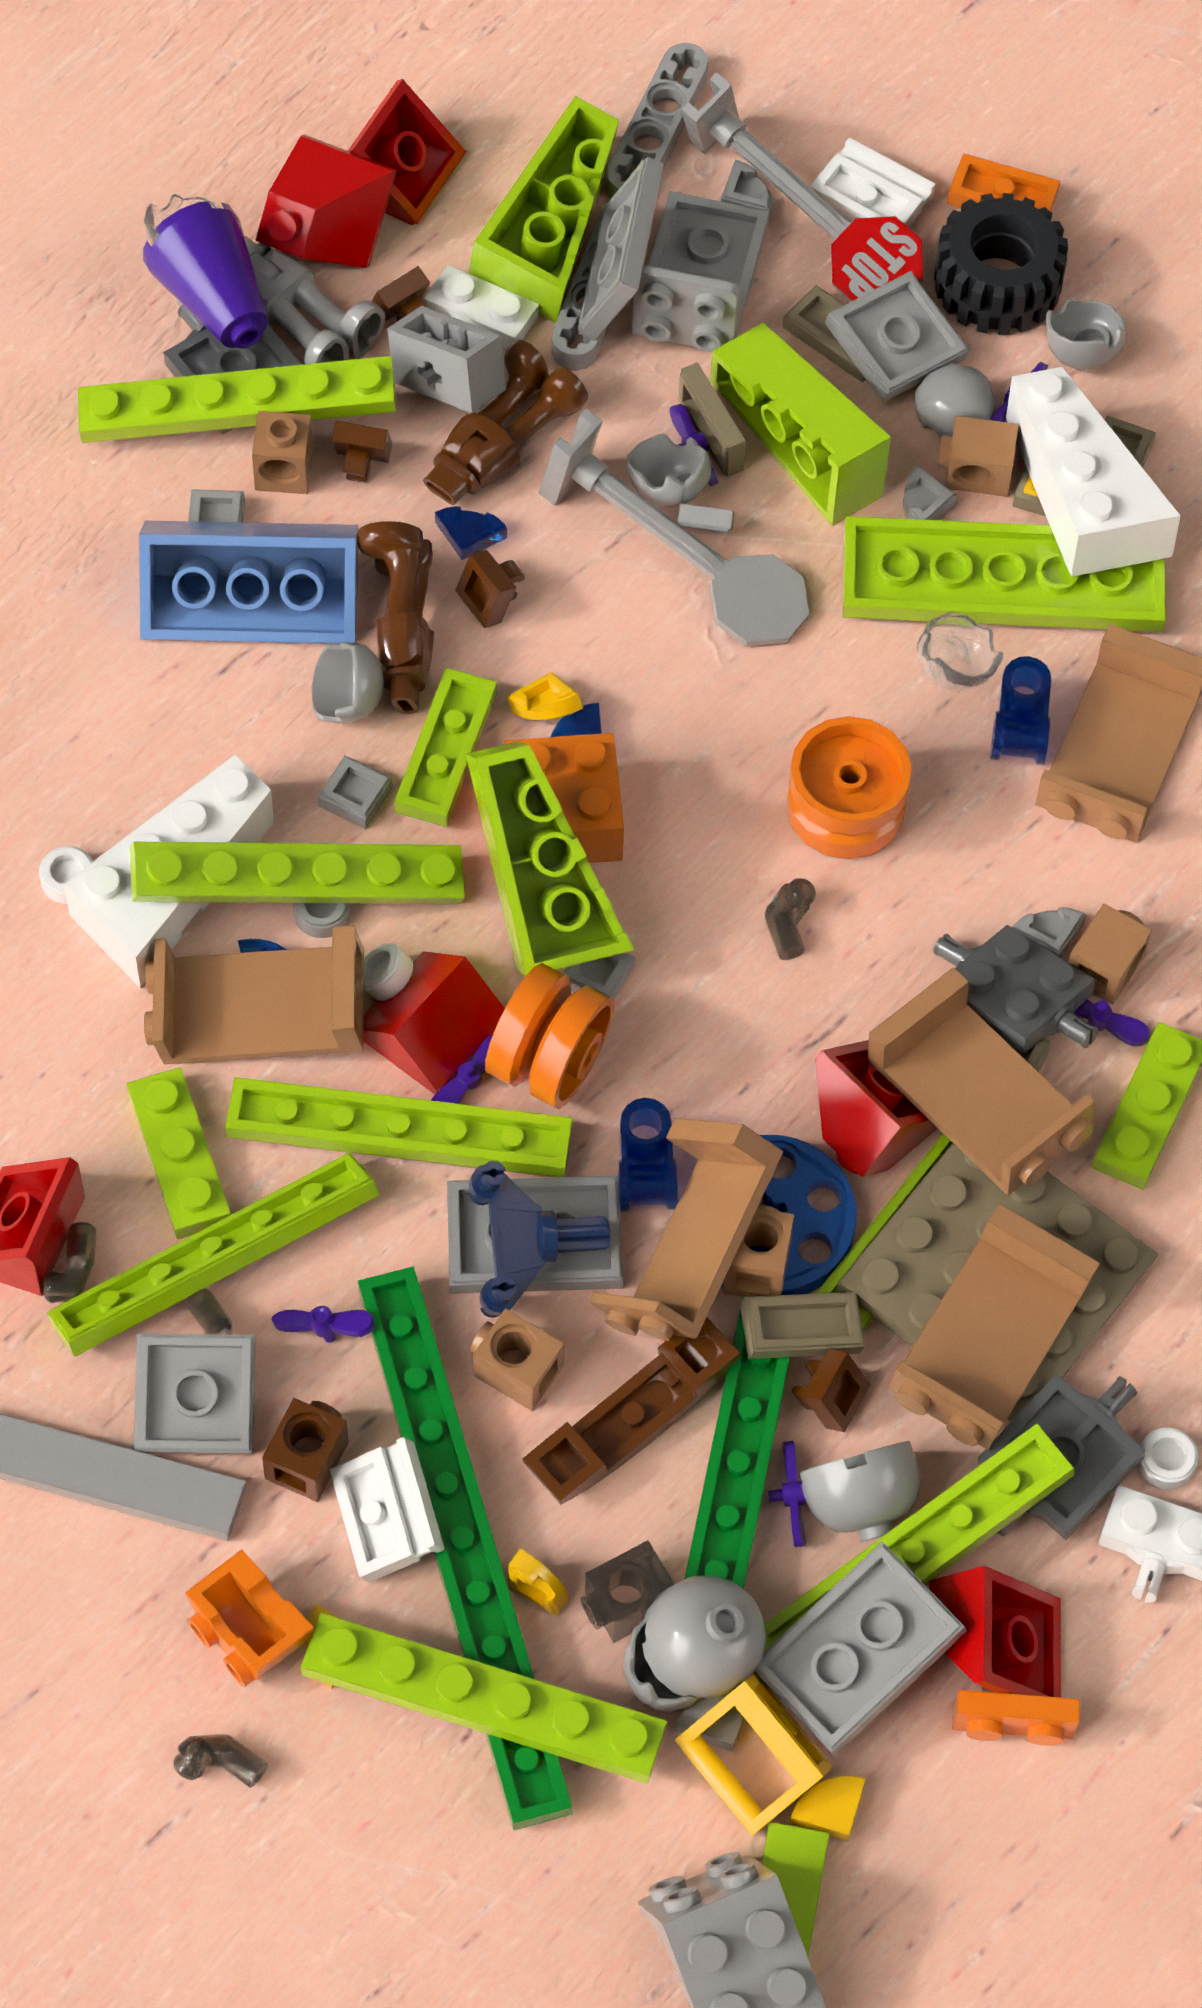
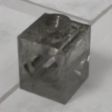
(634, 1568)

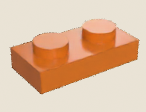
(981, 177)
(992, 1714)

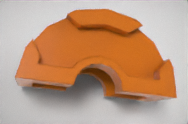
(246, 1618)

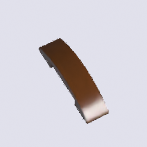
(633, 1414)

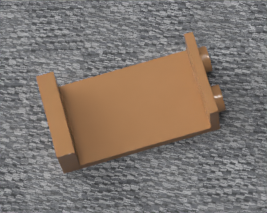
(1123, 735)
(257, 1002)
(977, 1086)
(701, 1233)
(993, 1328)

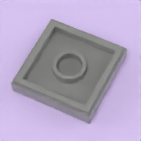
(896, 336)
(194, 1393)

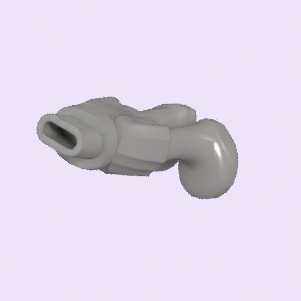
(288, 285)

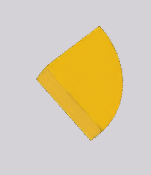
(545, 699)
(536, 1583)
(830, 1806)

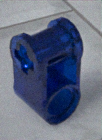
(1022, 719)
(646, 1165)

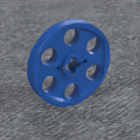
(833, 1227)

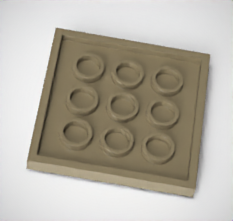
(939, 1225)

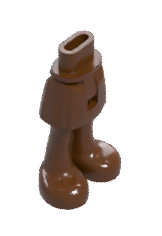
(478, 446)
(402, 633)

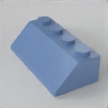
(248, 581)

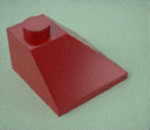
(326, 204)
(864, 1112)
(1010, 1631)

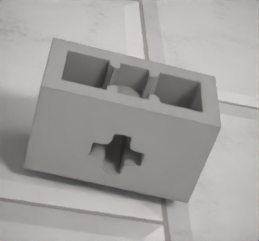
(447, 359)

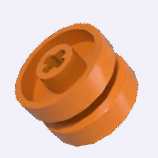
(848, 787)
(549, 1035)

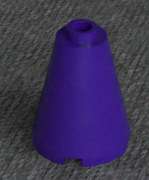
(210, 272)

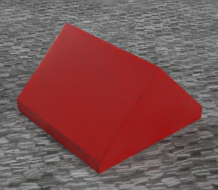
(415, 143)
(434, 1019)
(35, 1215)

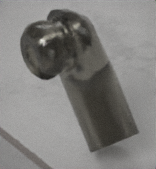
(785, 914)
(78, 1265)
(209, 1313)
(218, 1751)

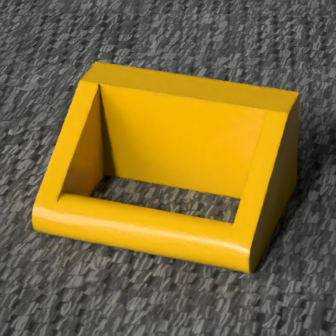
(777, 1731)

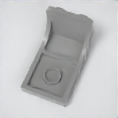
(699, 272)
(733, 1937)

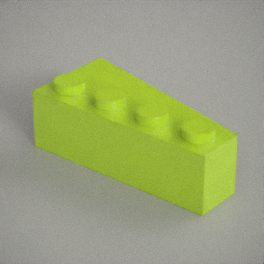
(543, 219)
(803, 422)
(541, 872)

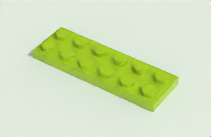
(990, 575)

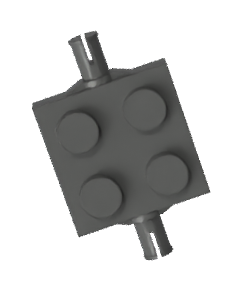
(205, 354)
(1022, 988)
(1087, 1438)

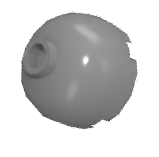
(864, 1490)
(704, 1636)

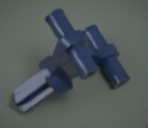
(525, 1236)

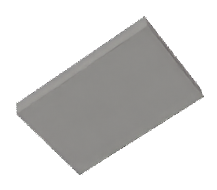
(620, 248)
(569, 1197)
(859, 1648)

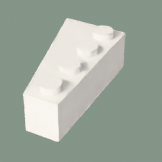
(1087, 480)
(221, 807)

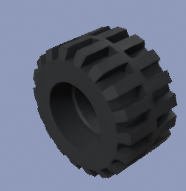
(1002, 231)

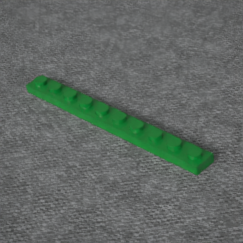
(470, 1563)

